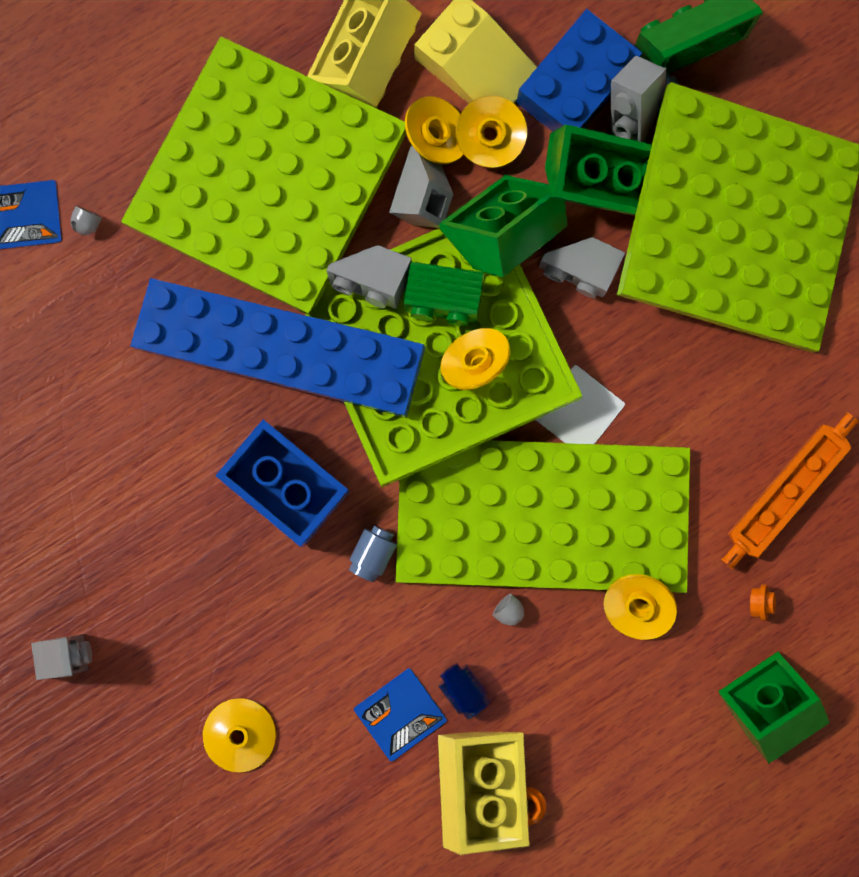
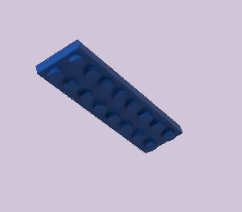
(278, 347)

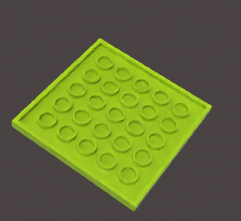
(265, 175)
(740, 219)
(444, 418)

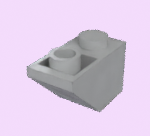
(636, 98)
(422, 192)
(585, 264)
(372, 273)
(61, 657)

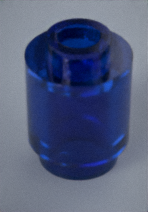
(464, 690)

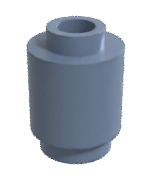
(372, 553)

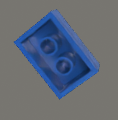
(576, 74)
(282, 483)

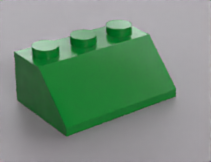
(697, 32)
(596, 168)
(505, 224)

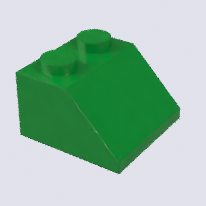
(774, 707)

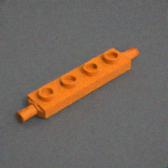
(789, 490)

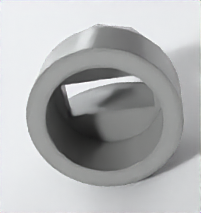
(84, 221)
(509, 610)

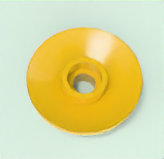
(501, 116)
(432, 129)
(475, 358)
(640, 619)
(257, 729)

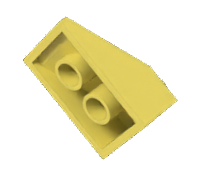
(473, 54)

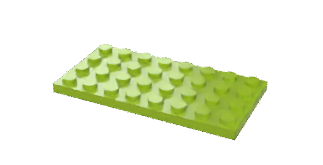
(547, 516)

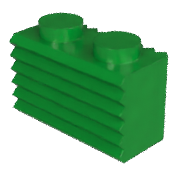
(443, 293)

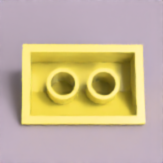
(365, 47)
(483, 791)

